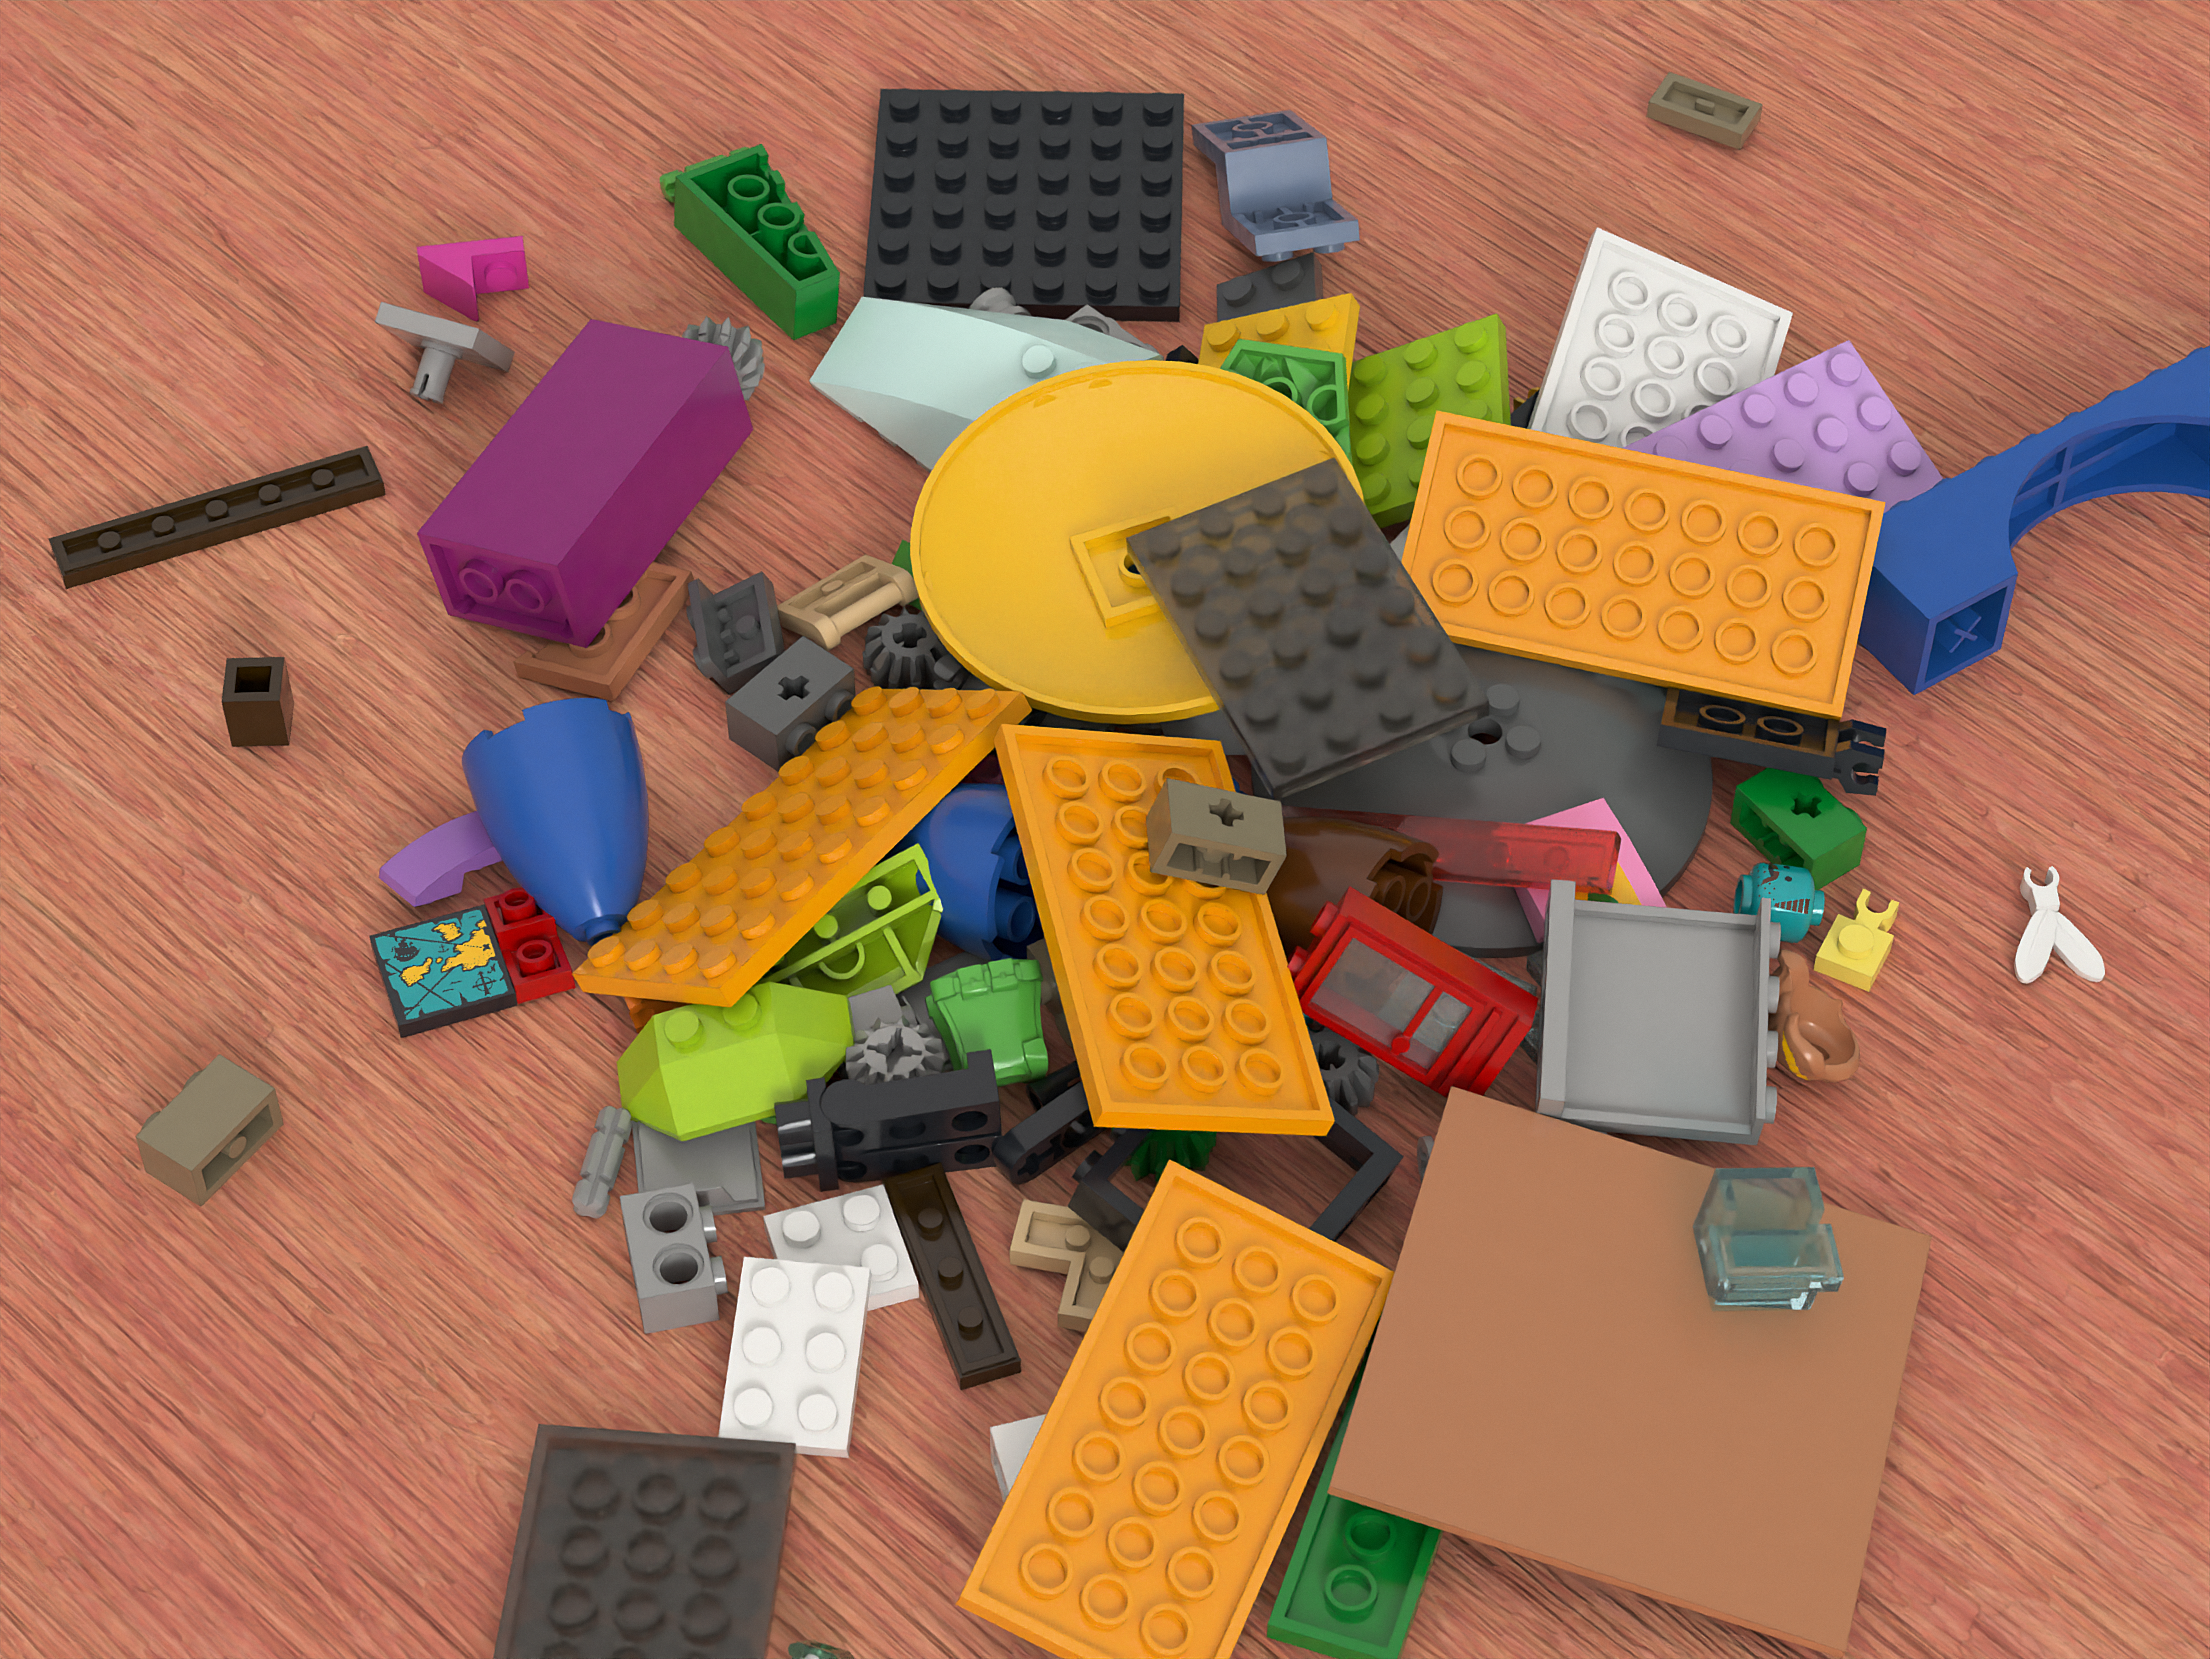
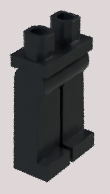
(892, 1126)

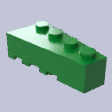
(759, 239)

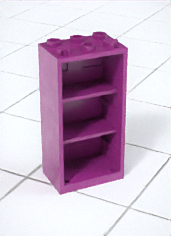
(586, 482)

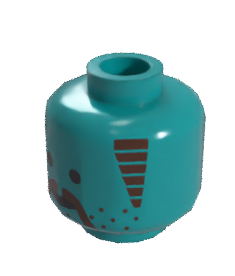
(1791, 894)

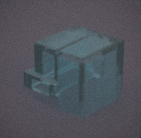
(1765, 1240)

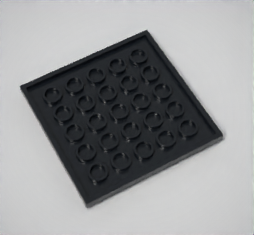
(1029, 195)

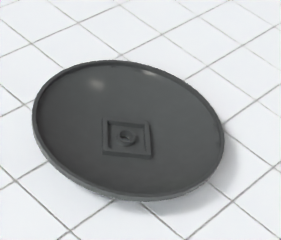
(1559, 745)

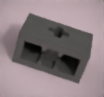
(790, 702)

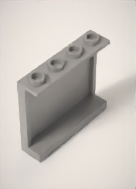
(1657, 1019)

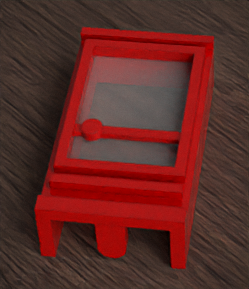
(1409, 996)

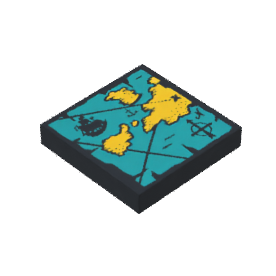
(443, 971)

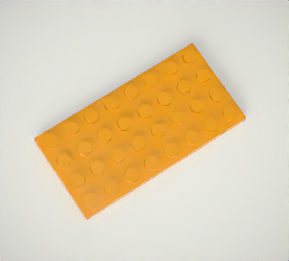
(1641, 565)
(799, 845)
(1162, 978)
(1179, 1432)

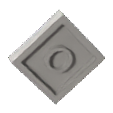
(442, 344)

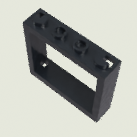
(1348, 1138)

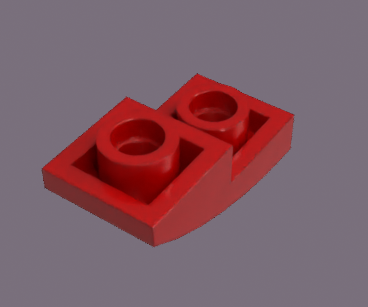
(529, 945)

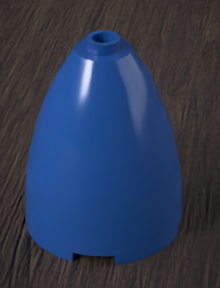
(567, 810)
(977, 872)

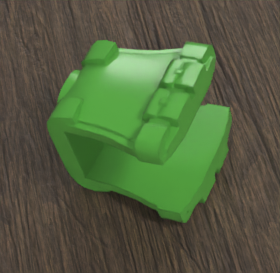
(994, 1010)

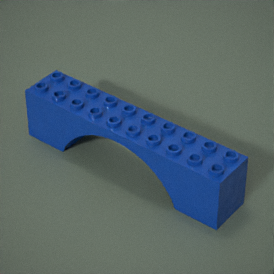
(1945, 556)

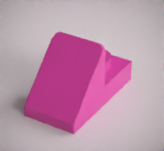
(463, 269)

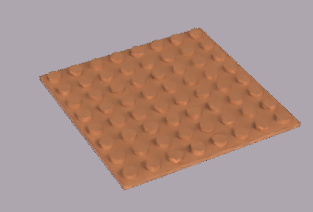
(1585, 1407)

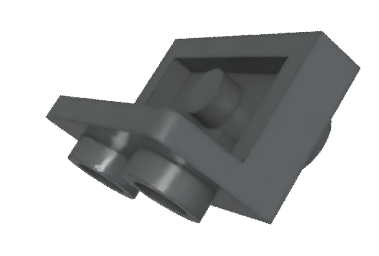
(735, 630)

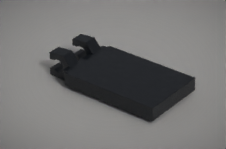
(1773, 738)

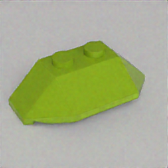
(871, 936)
(728, 1066)

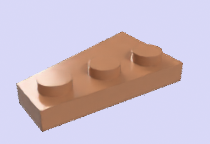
(620, 645)

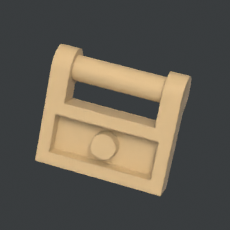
(846, 600)

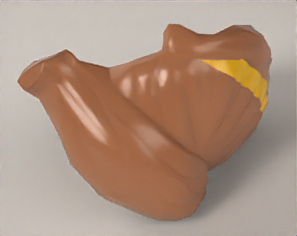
(1810, 1026)

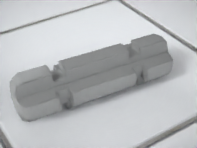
(602, 1162)

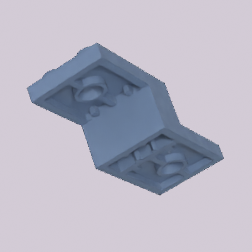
(1275, 185)

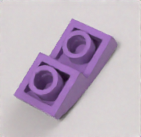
(437, 860)

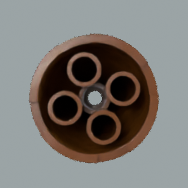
(1341, 853)

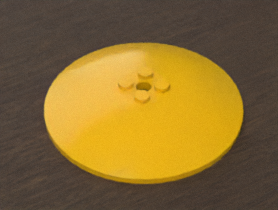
(1032, 517)

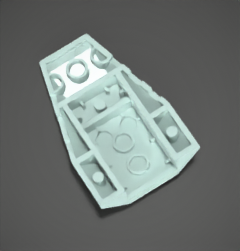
(936, 369)

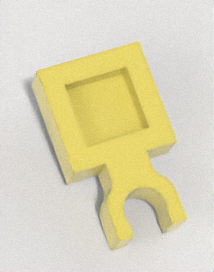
(1857, 947)

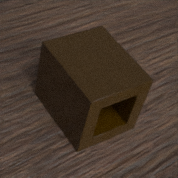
(257, 701)

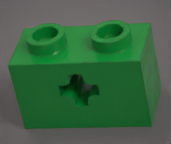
(1798, 824)

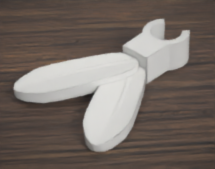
(2052, 930)

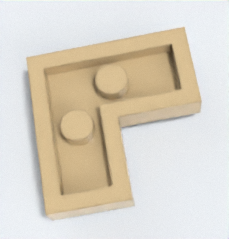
(1062, 1242)

